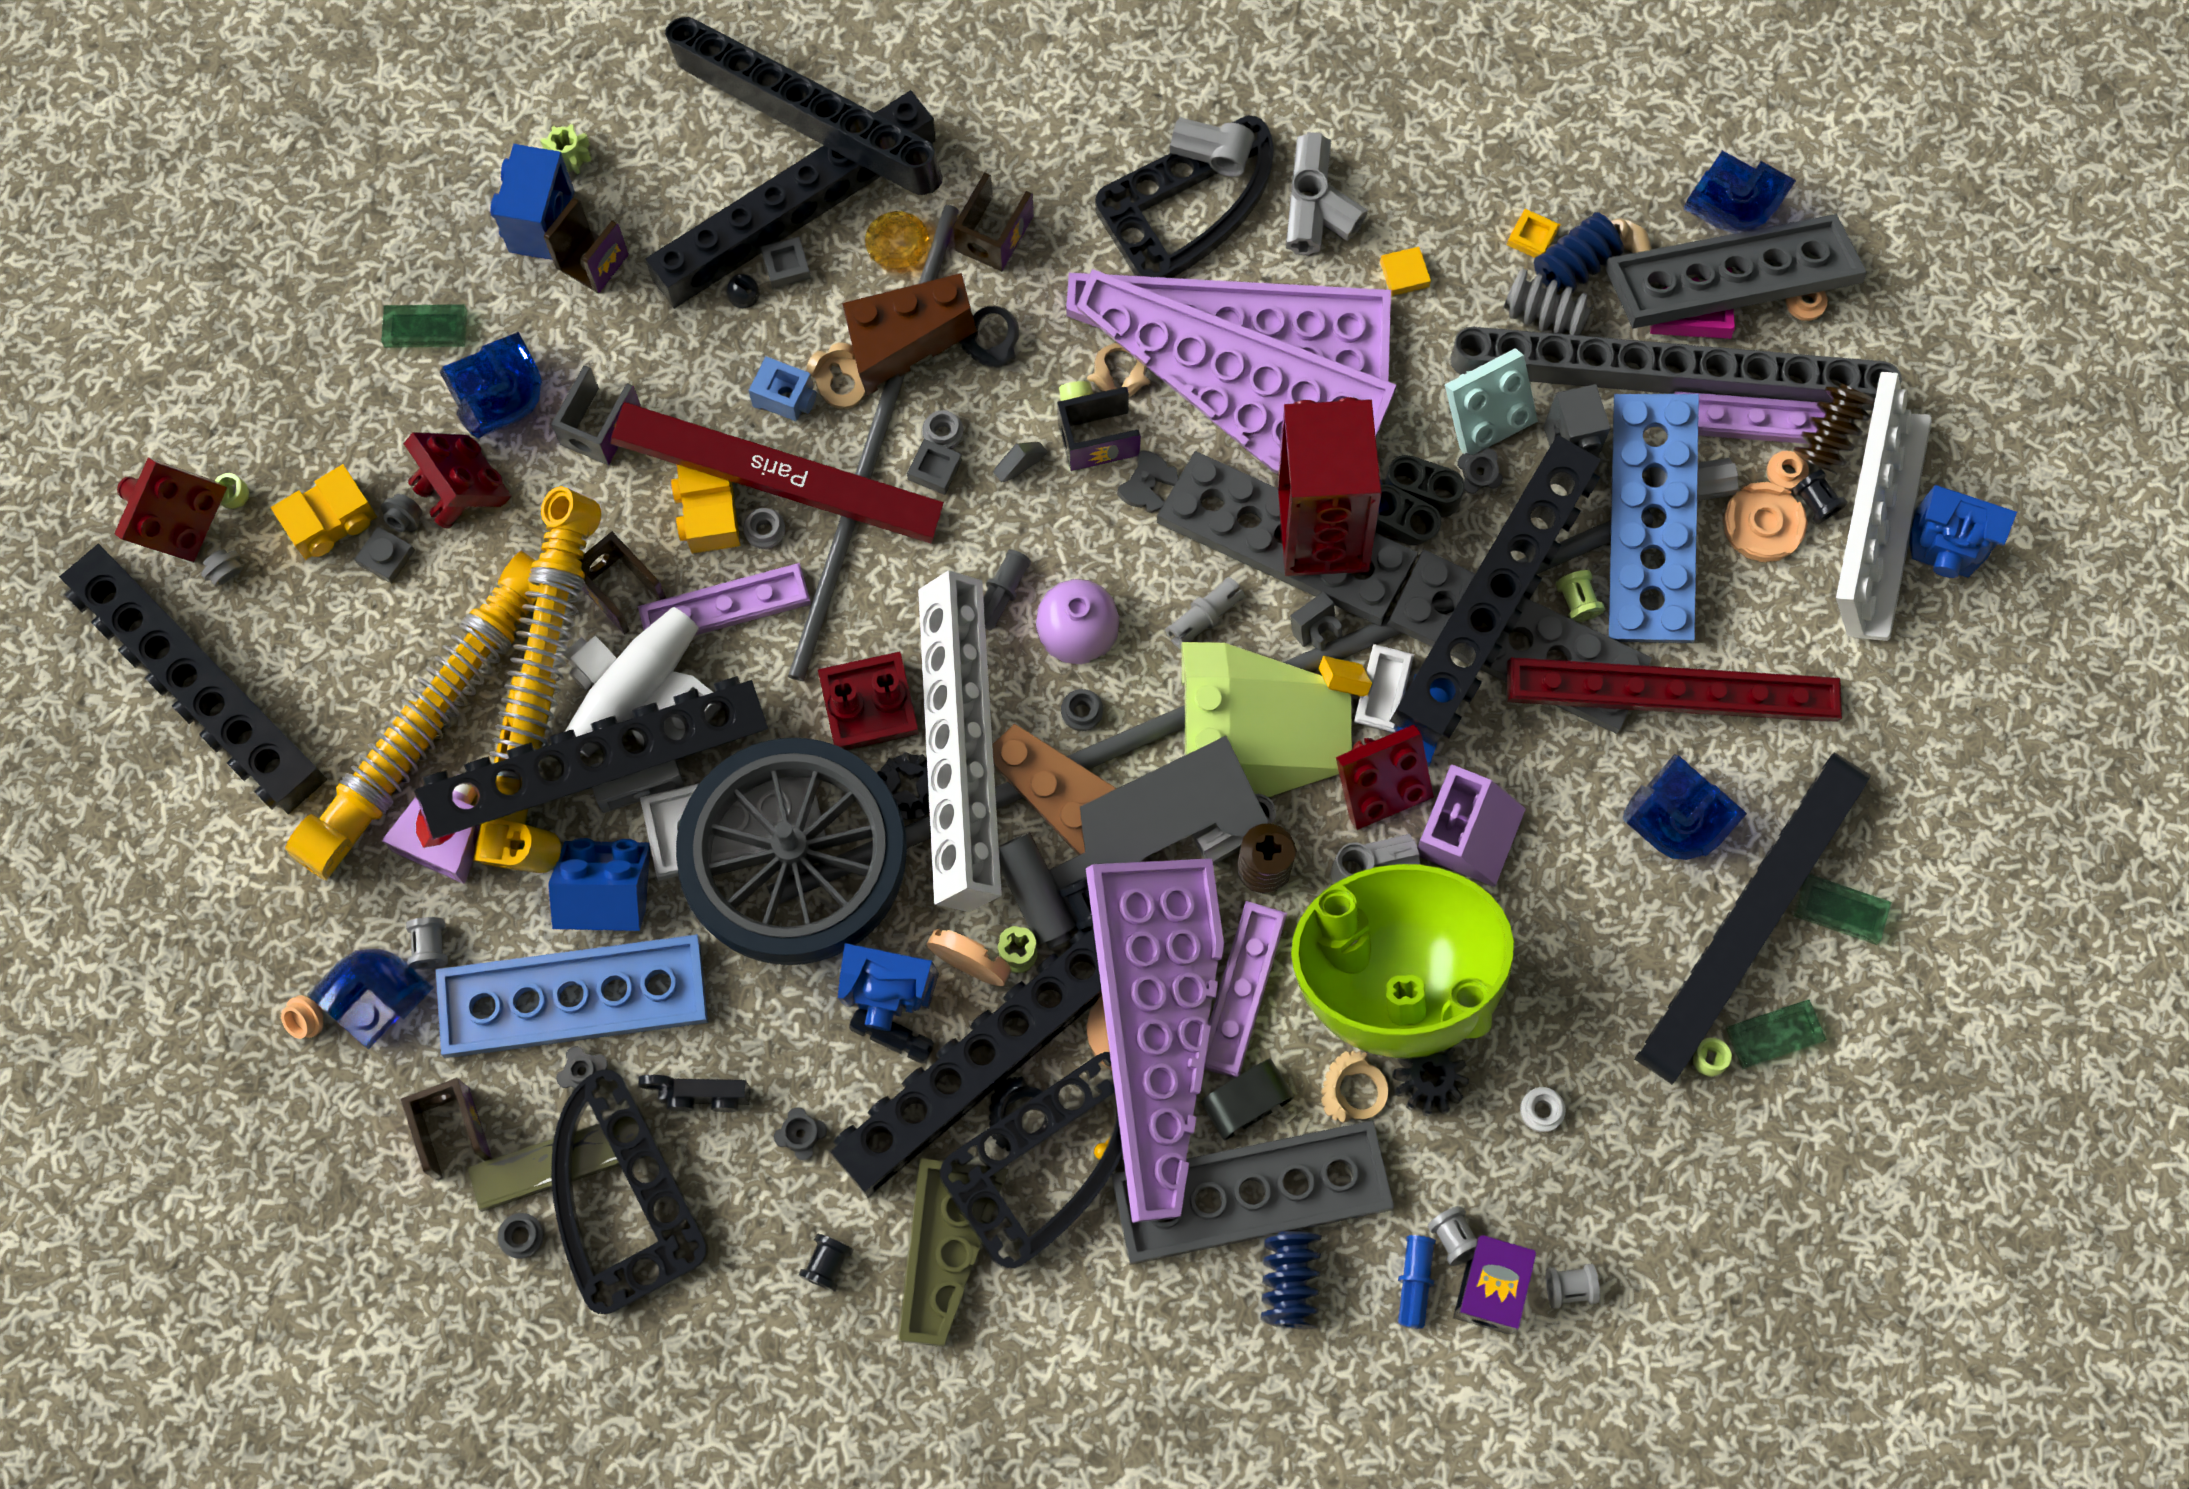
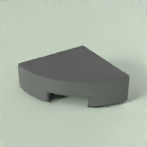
(1019, 459)

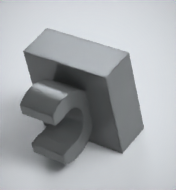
(1315, 619)

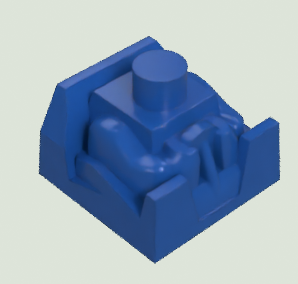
(1957, 531)
(885, 983)

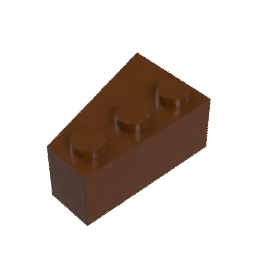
(906, 326)

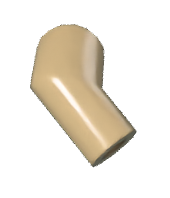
(1632, 235)

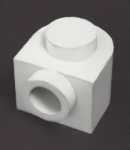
(589, 661)

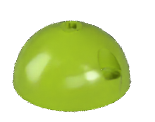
(1424, 961)

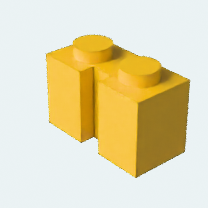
(708, 511)
(324, 513)

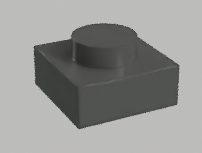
(785, 262)
(934, 466)
(384, 554)

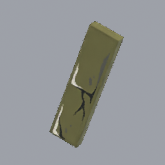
(529, 1169)

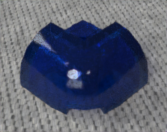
(1738, 195)
(494, 385)
(1682, 812)
(370, 992)

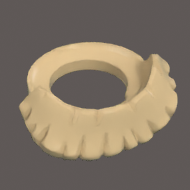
(1335, 1103)

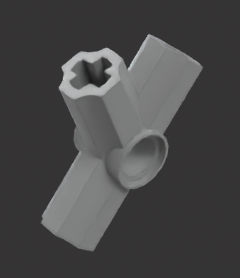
(1326, 208)

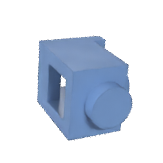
(774, 380)

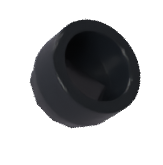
(739, 295)

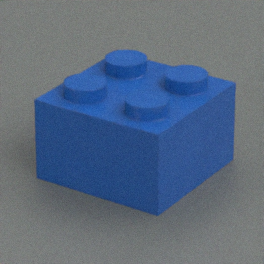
(530, 198)

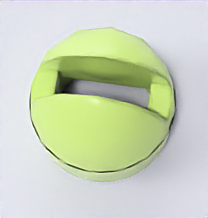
(1075, 389)
(230, 499)
(1720, 1061)

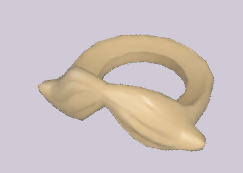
(1105, 381)

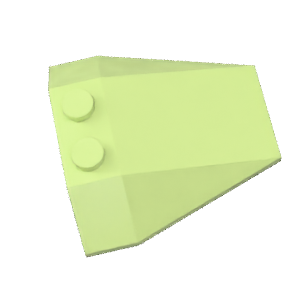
(1274, 715)

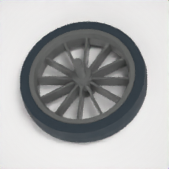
(791, 850)

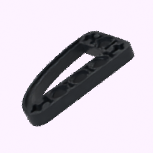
(1169, 185)
(1020, 1143)
(646, 1193)

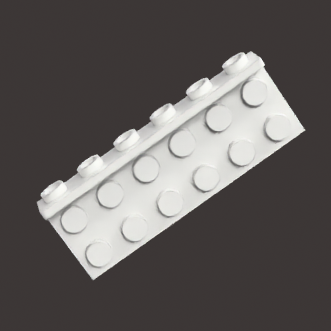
(1882, 513)

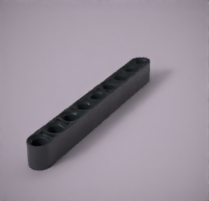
(805, 106)
(1752, 918)

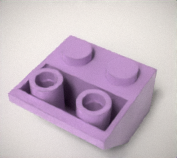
(1471, 826)

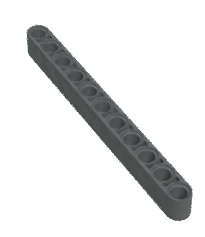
(1655, 356)

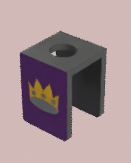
(573, 411)

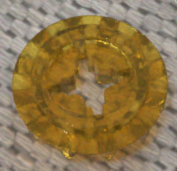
(891, 226)

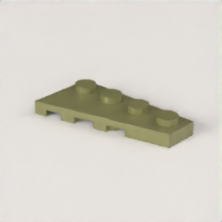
(939, 1253)

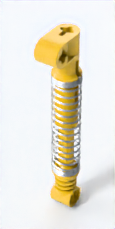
(557, 572)
(366, 794)

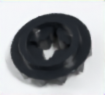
(912, 767)

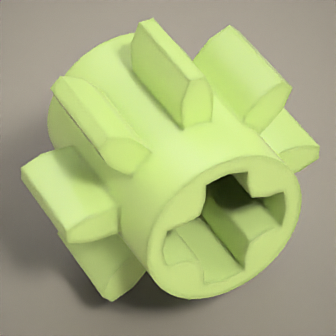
(570, 145)

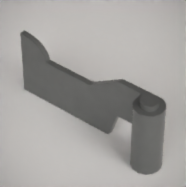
(1128, 827)

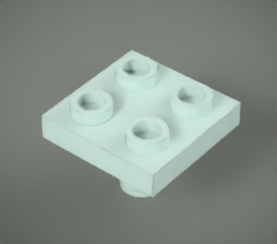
(1491, 402)

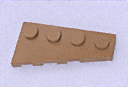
(1048, 782)

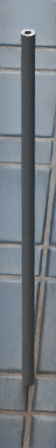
(865, 469)

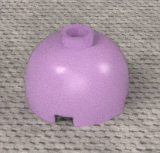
(1077, 621)

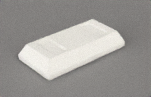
(1389, 677)

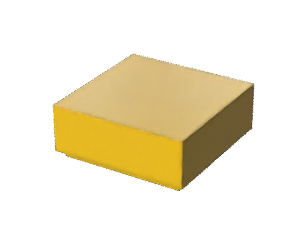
(1533, 234)
(1405, 271)
(1345, 676)

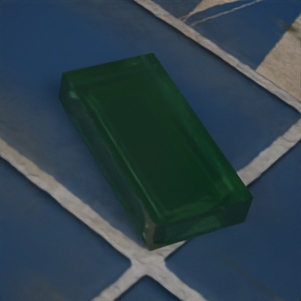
(424, 325)
(1842, 909)
(1776, 1034)

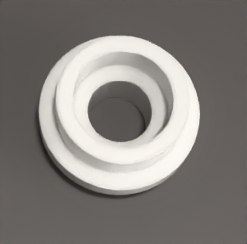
(1546, 1096)

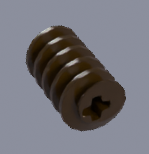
(1835, 427)
(1266, 842)

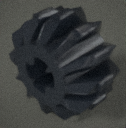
(1425, 1092)

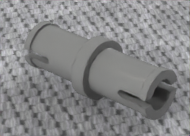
(1205, 612)

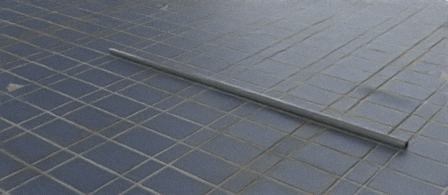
(1175, 719)

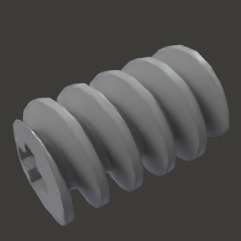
(1547, 305)

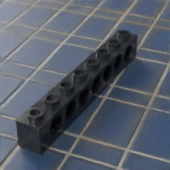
(771, 212)
(1562, 465)
(98, 576)
(742, 719)
(873, 1169)

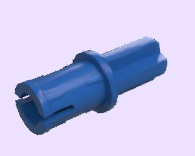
(1416, 1281)

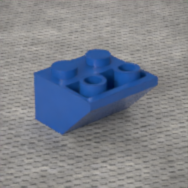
(600, 885)

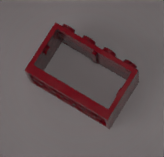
(1328, 486)

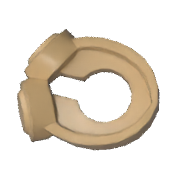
(819, 367)

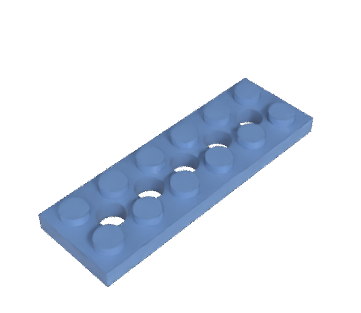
(1675, 538)
(549, 975)

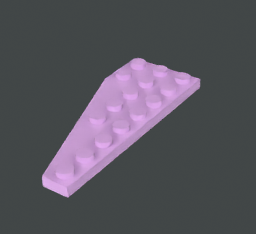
(1327, 321)
(1222, 367)
(1157, 977)

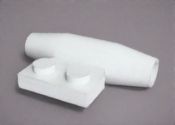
(643, 677)

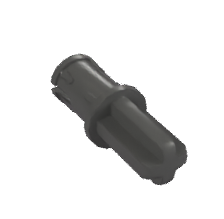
(1003, 586)

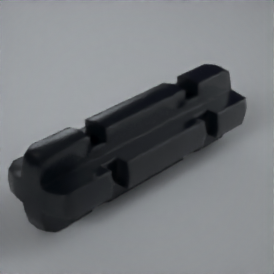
(897, 1039)

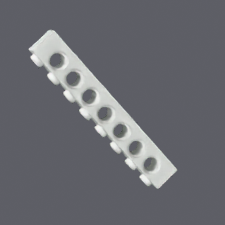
(959, 743)

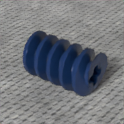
(1579, 253)
(1290, 1280)

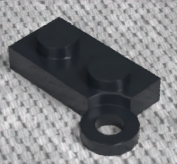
(684, 1093)

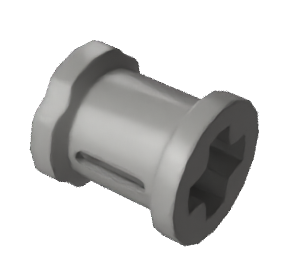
(426, 943)
(1454, 1235)
(1572, 1286)

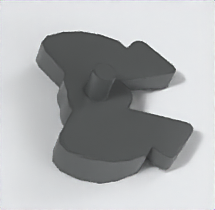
(1138, 490)

